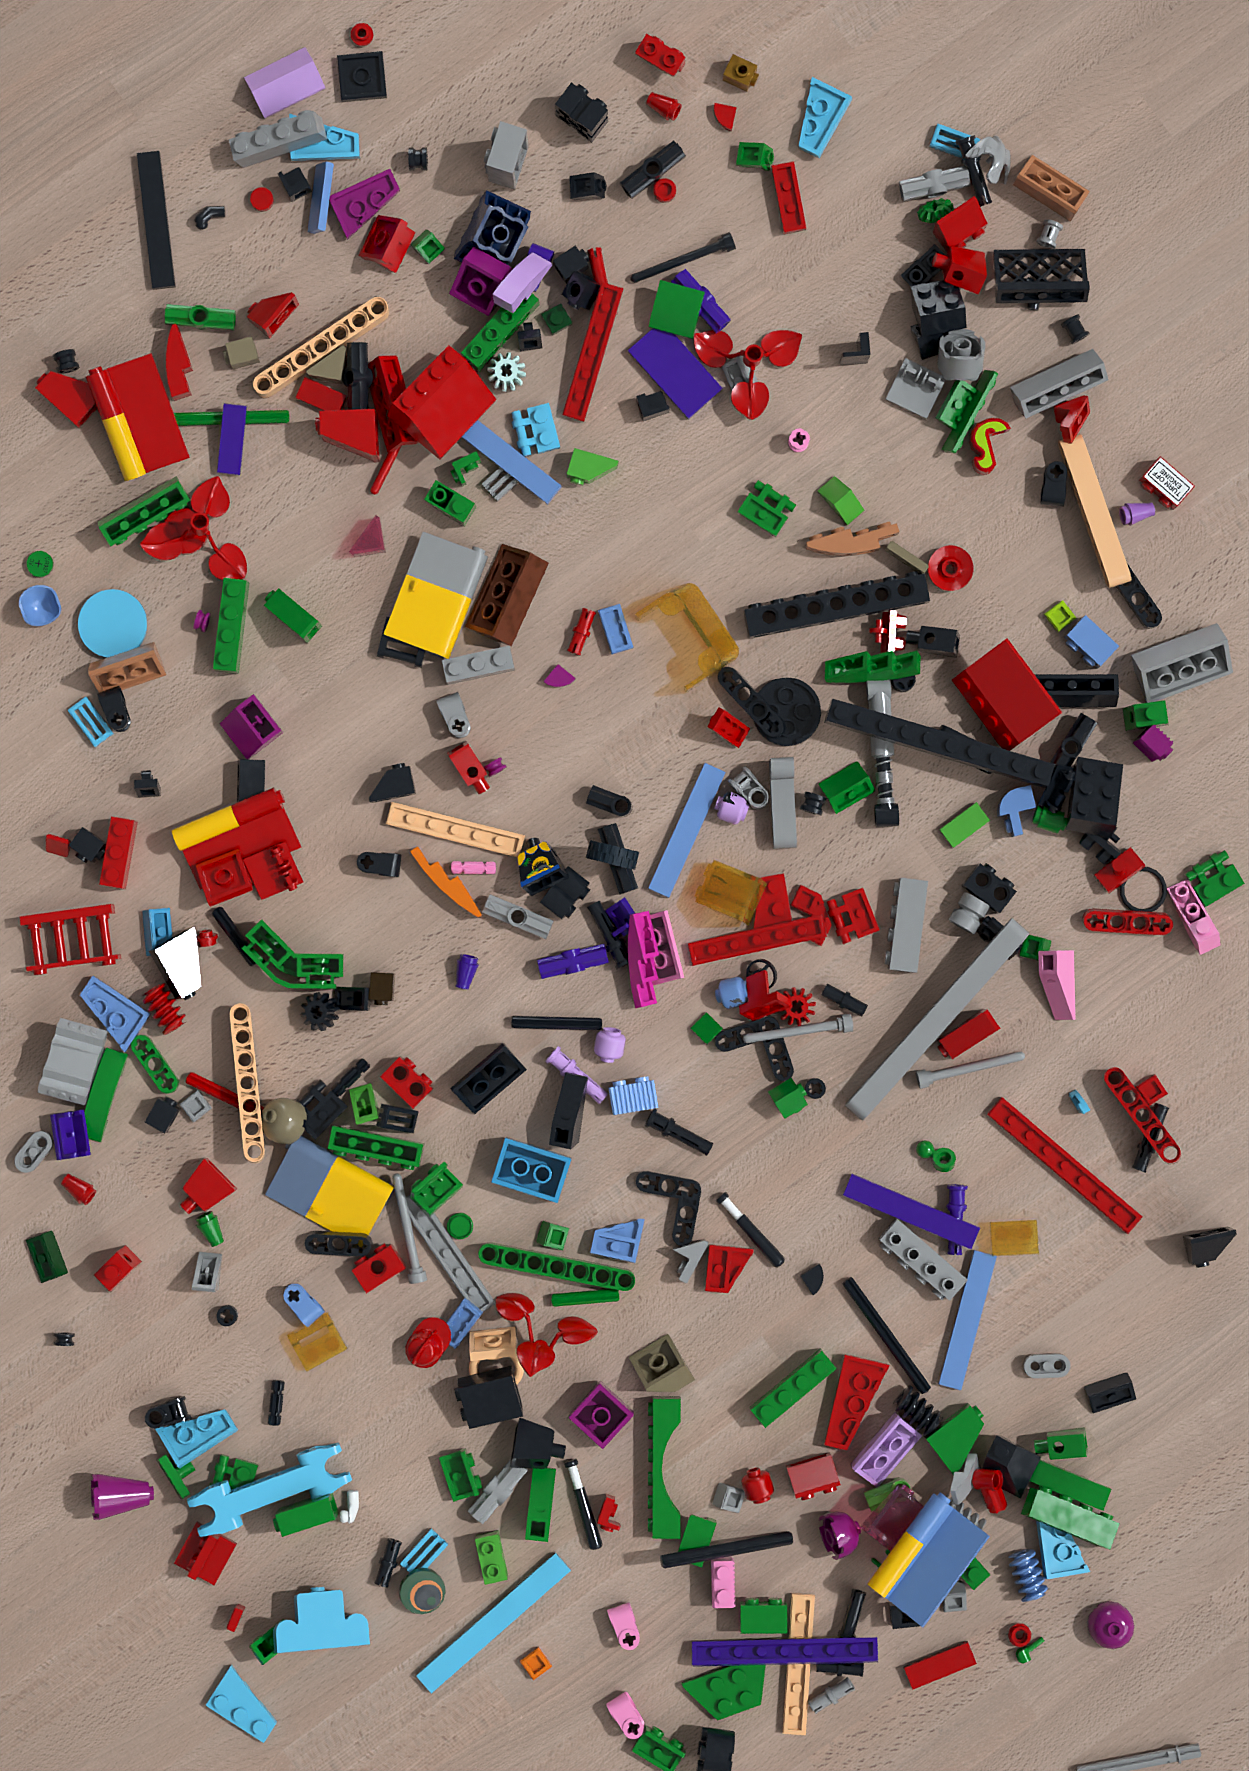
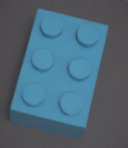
(531, 1169)

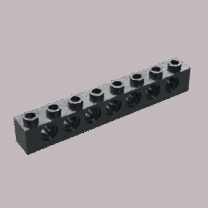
(918, 595)

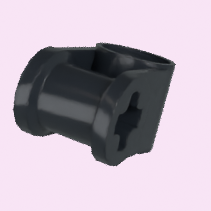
(1054, 489)
(114, 705)
(384, 863)
(169, 1412)

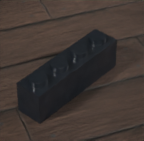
(1081, 689)

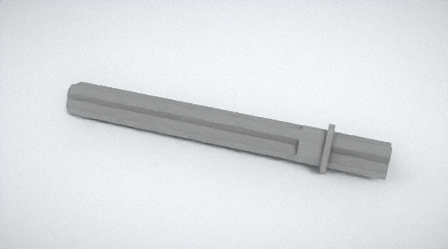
(1146, 1760)

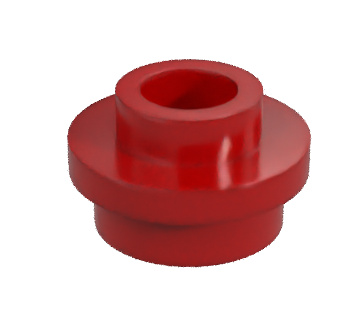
(362, 41)
(206, 938)
(1019, 1642)

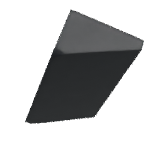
(1110, 1392)

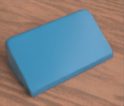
(156, 927)

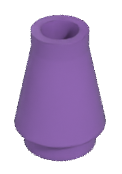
(1135, 512)

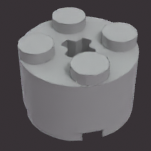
(961, 355)

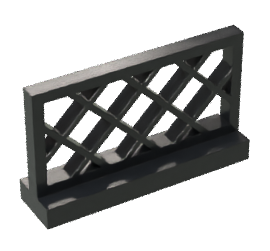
(1041, 290)

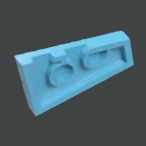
(339, 145)
(194, 1437)

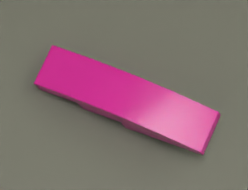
(641, 950)

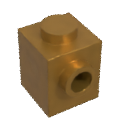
(740, 73)

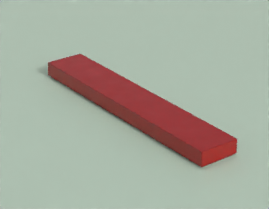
(593, 351)
(757, 939)

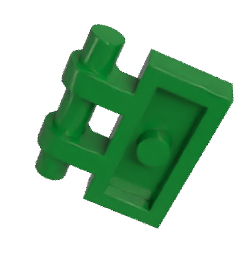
(763, 514)
(1219, 884)
(241, 1474)

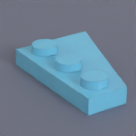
(823, 113)
(1059, 1553)
(241, 1707)

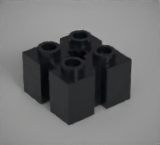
(581, 111)

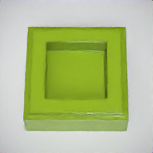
(1060, 616)

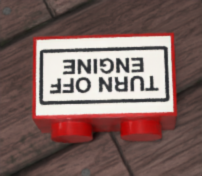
(1166, 483)

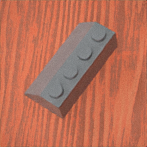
(1182, 663)

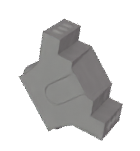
(72, 1061)

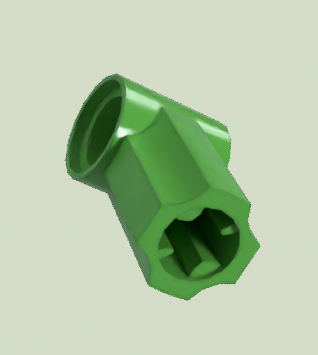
(878, 1494)

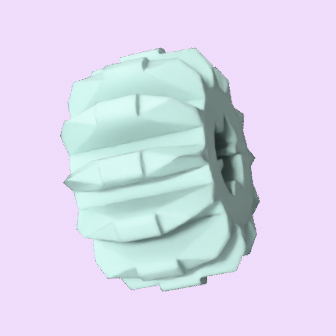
(497, 373)

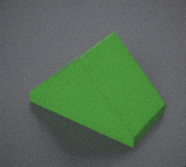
(841, 500)
(364, 1104)

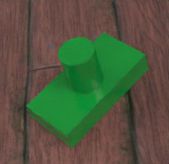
(176, 1475)

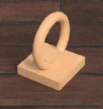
(493, 1345)

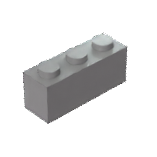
(478, 665)

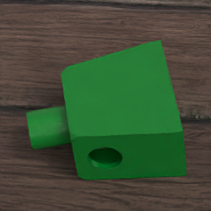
(1145, 715)
(1073, 1440)

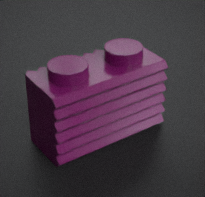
(1154, 743)

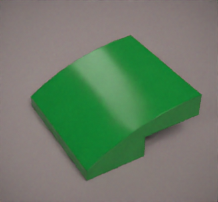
(676, 309)

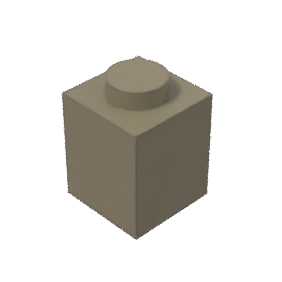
(241, 353)

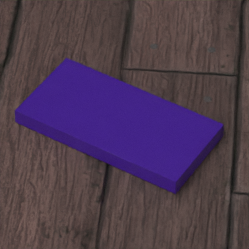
(675, 371)

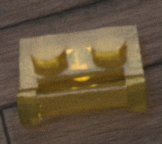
(321, 1348)

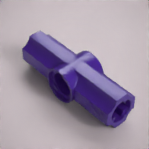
(709, 311)
(572, 961)

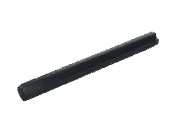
(886, 1335)
(726, 1549)

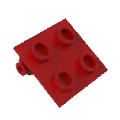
(273, 870)

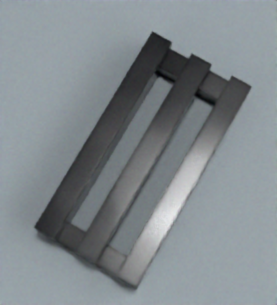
(385, 1116)

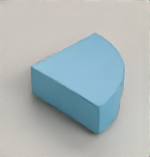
(1079, 1102)

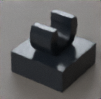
(529, 338)
(147, 786)

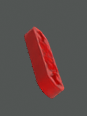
(1127, 923)

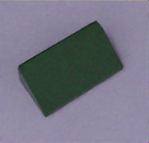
(47, 1256)

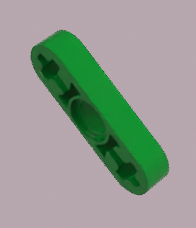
(160, 1081)

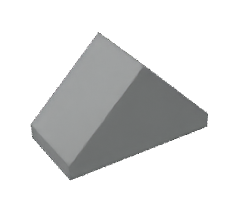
(207, 1272)

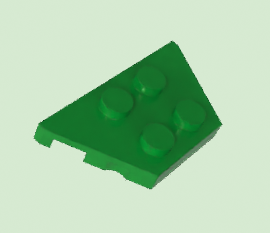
(728, 1689)

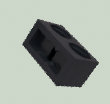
(986, 892)

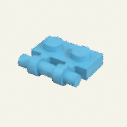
(543, 429)

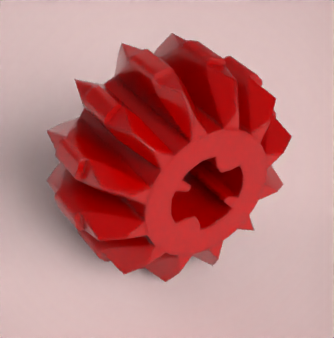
(804, 1007)

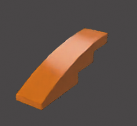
(453, 888)

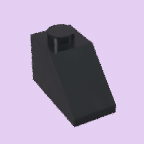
(394, 784)

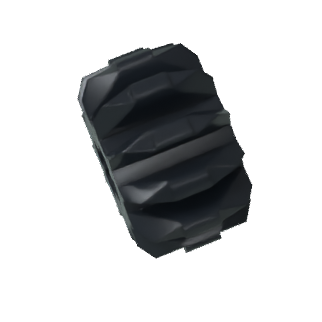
(313, 1015)

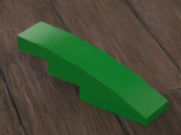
(879, 667)
(1071, 1485)

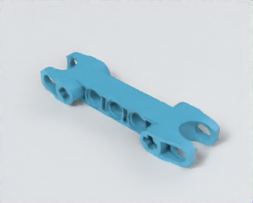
(232, 1503)

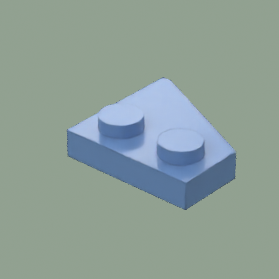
(618, 1241)

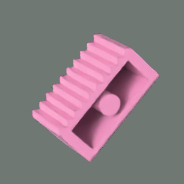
(723, 1582)

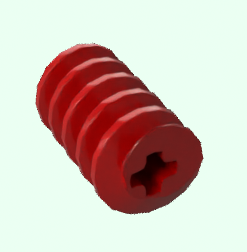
(163, 1008)

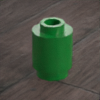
(1049, 821)

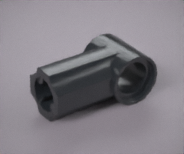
(607, 801)

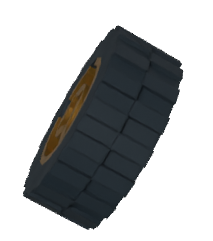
(612, 854)

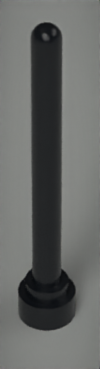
(724, 243)

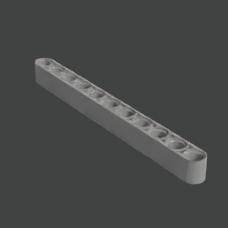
(937, 1019)

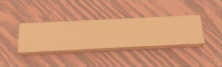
(455, 829)
(798, 1674)

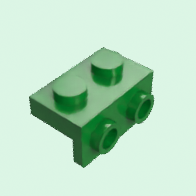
(435, 1189)
(460, 1475)
(659, 1749)

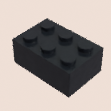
(1094, 797)

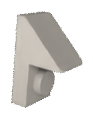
(694, 1252)

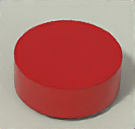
(664, 190)
(262, 199)

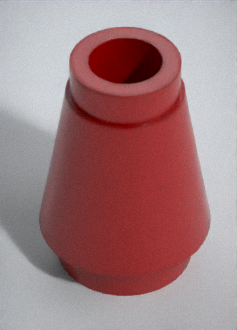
(665, 106)
(79, 1189)

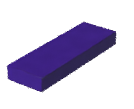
(232, 439)

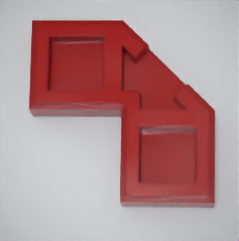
(812, 904)

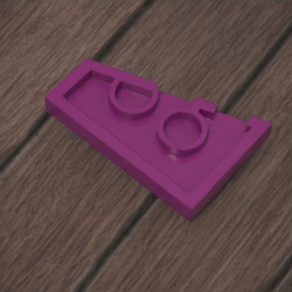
(363, 200)

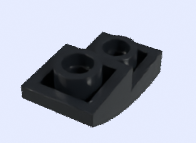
(922, 270)

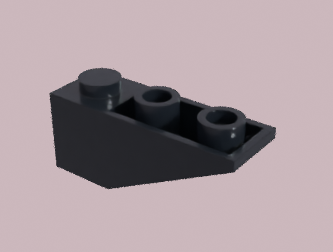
(569, 1112)

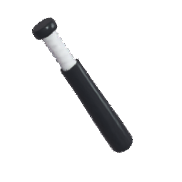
(752, 1232)
(587, 1517)

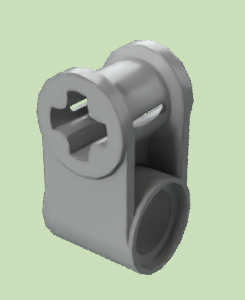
(453, 712)
(749, 787)

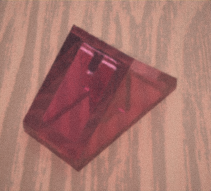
(370, 541)

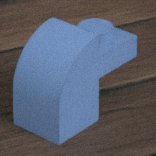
(1012, 803)

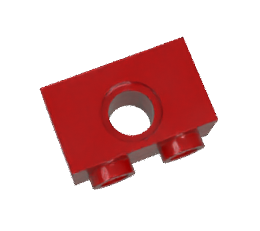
(392, 1265)

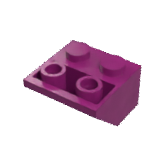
(251, 727)

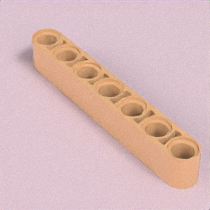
(309, 348)
(1095, 512)
(247, 1072)

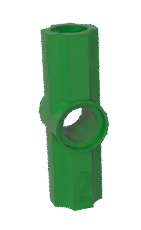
(185, 316)

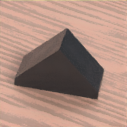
(352, 998)

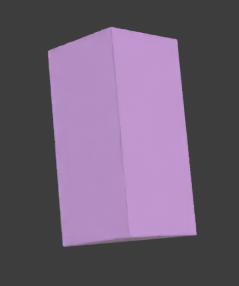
(285, 82)
(885, 1450)

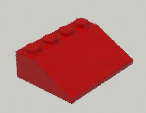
(442, 403)
(1006, 695)

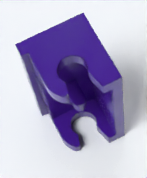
(70, 1135)

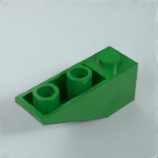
(540, 1504)

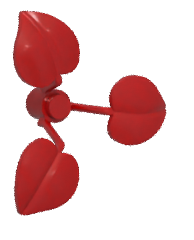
(750, 397)
(208, 499)
(538, 1354)

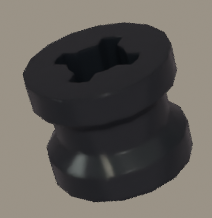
(418, 158)
(66, 361)
(905, 681)
(813, 803)

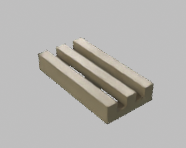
(906, 558)

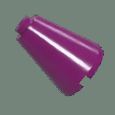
(118, 1495)

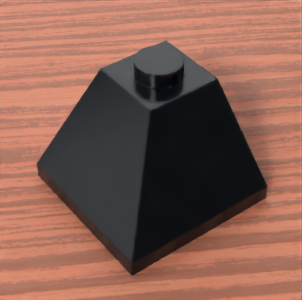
(1207, 1245)
(1014, 1463)

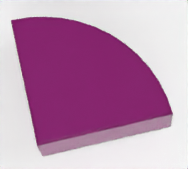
(559, 677)

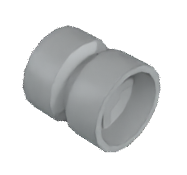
(969, 913)

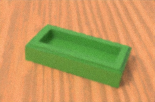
(964, 825)

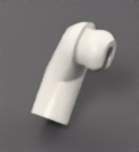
(352, 1507)

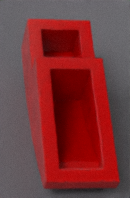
(177, 365)

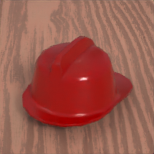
(428, 1342)

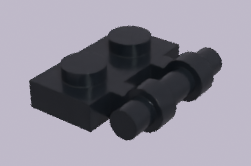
(324, 1112)

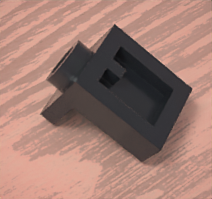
(587, 186)

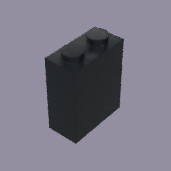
(489, 1397)

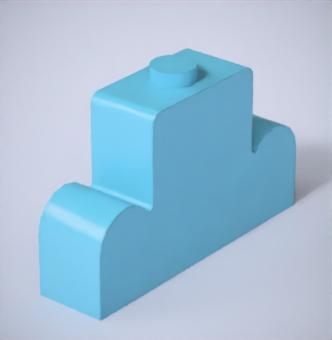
(320, 1624)

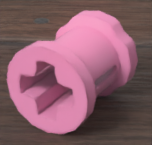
(794, 446)

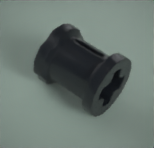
(1075, 329)

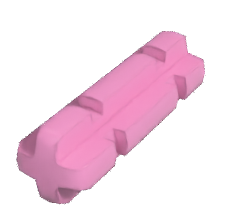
(473, 867)

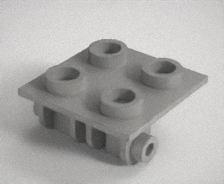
(915, 388)

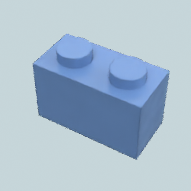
(1090, 642)

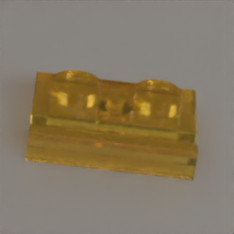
(1014, 1238)

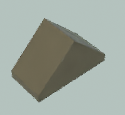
(331, 367)

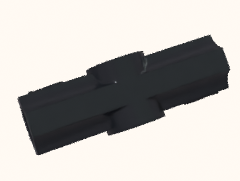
(664, 160)
(357, 375)
(1079, 734)
(623, 876)

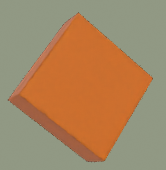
(535, 1663)

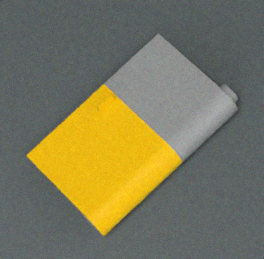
(436, 595)

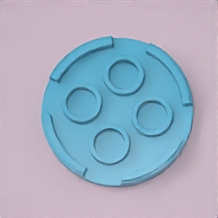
(112, 623)

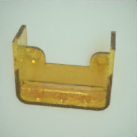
(721, 646)

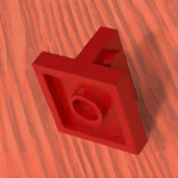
(387, 242)
(224, 877)
(205, 1555)

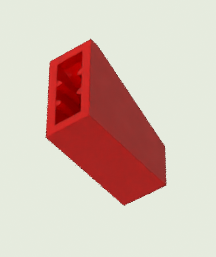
(68, 396)
(967, 1034)

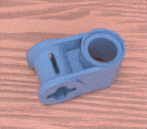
(306, 1307)

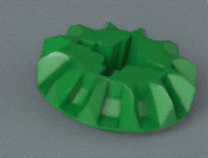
(934, 210)

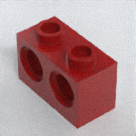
(403, 1086)

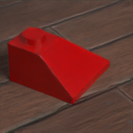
(272, 312)

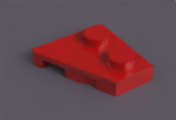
(725, 1266)

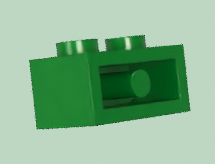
(763, 1616)

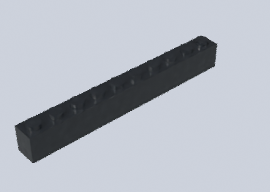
(939, 743)

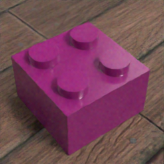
(478, 280)
(601, 1414)

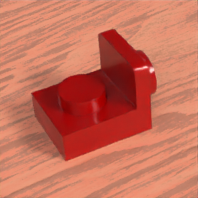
(608, 1510)

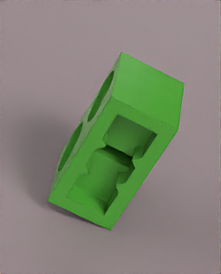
(491, 1557)

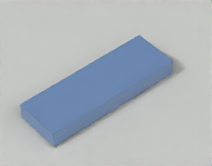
(320, 197)

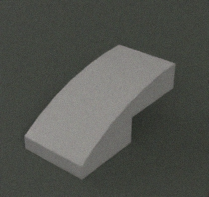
(962, 1481)

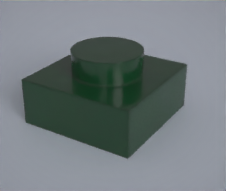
(557, 319)

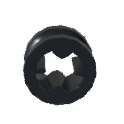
(815, 1081)
(221, 1320)
(64, 1339)

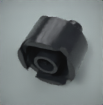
(715, 1749)

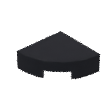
(813, 1278)

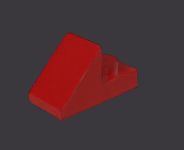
(1072, 417)

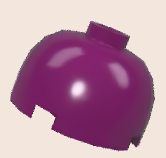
(839, 1533)
(1111, 1625)

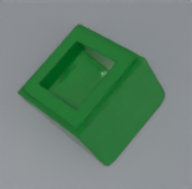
(427, 246)
(1032, 945)
(706, 1028)
(552, 1235)

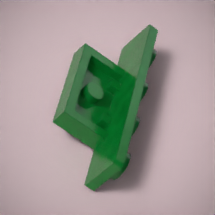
(962, 407)

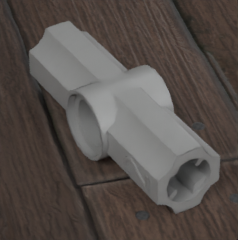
(934, 183)
(503, 911)
(496, 1492)

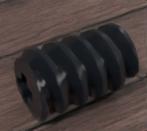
(918, 1410)

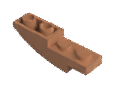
(844, 544)

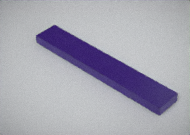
(911, 1211)

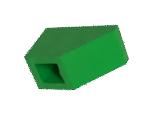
(450, 503)

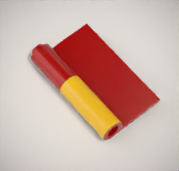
(137, 416)
(245, 826)

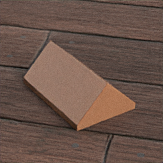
(1051, 188)
(127, 668)

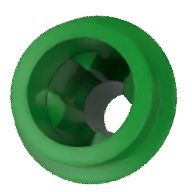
(210, 1228)

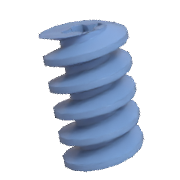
(1028, 1575)

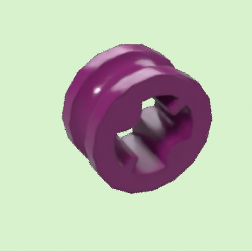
(202, 621)
(495, 767)

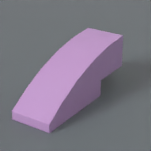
(521, 282)

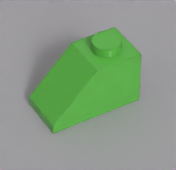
(588, 467)

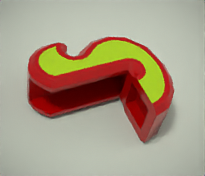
(981, 444)

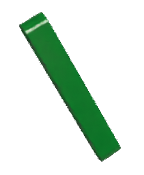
(545, 1269)

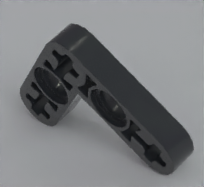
(756, 1026)
(684, 1200)

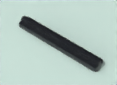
(544, 1022)

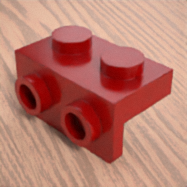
(660, 55)

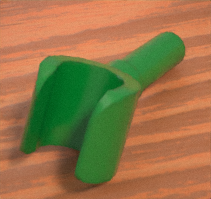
(1023, 1653)

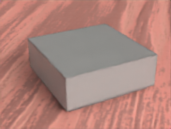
(195, 1106)

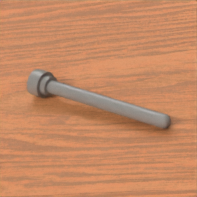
(843, 1023)
(925, 1078)
(416, 1273)

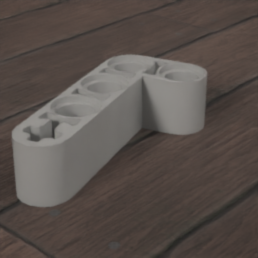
(782, 802)

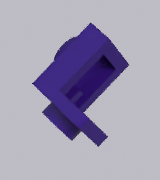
(620, 916)

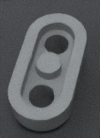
(33, 1151)
(1046, 1365)

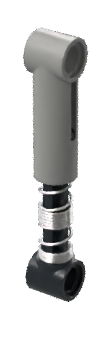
(886, 810)

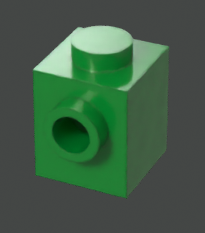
(788, 1097)

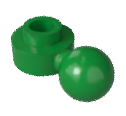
(926, 1150)

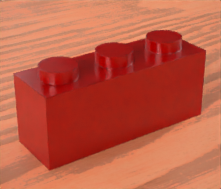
(118, 852)

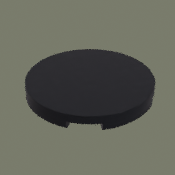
(797, 707)

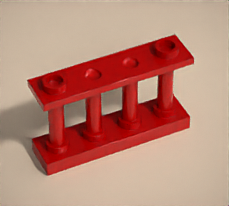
(56, 921)

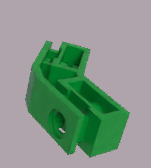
(293, 964)

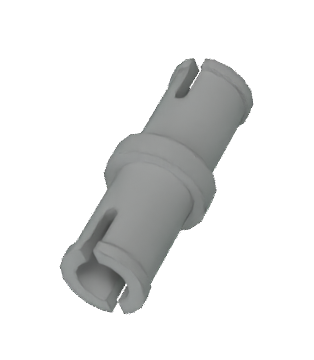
(831, 1695)

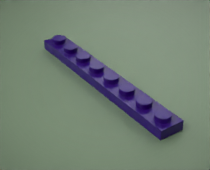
(785, 1652)

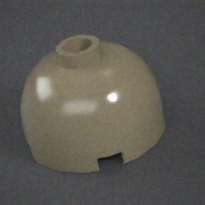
(283, 1120)

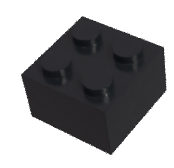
(938, 307)

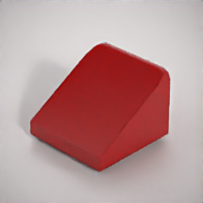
(57, 845)

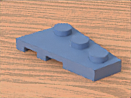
(115, 1011)

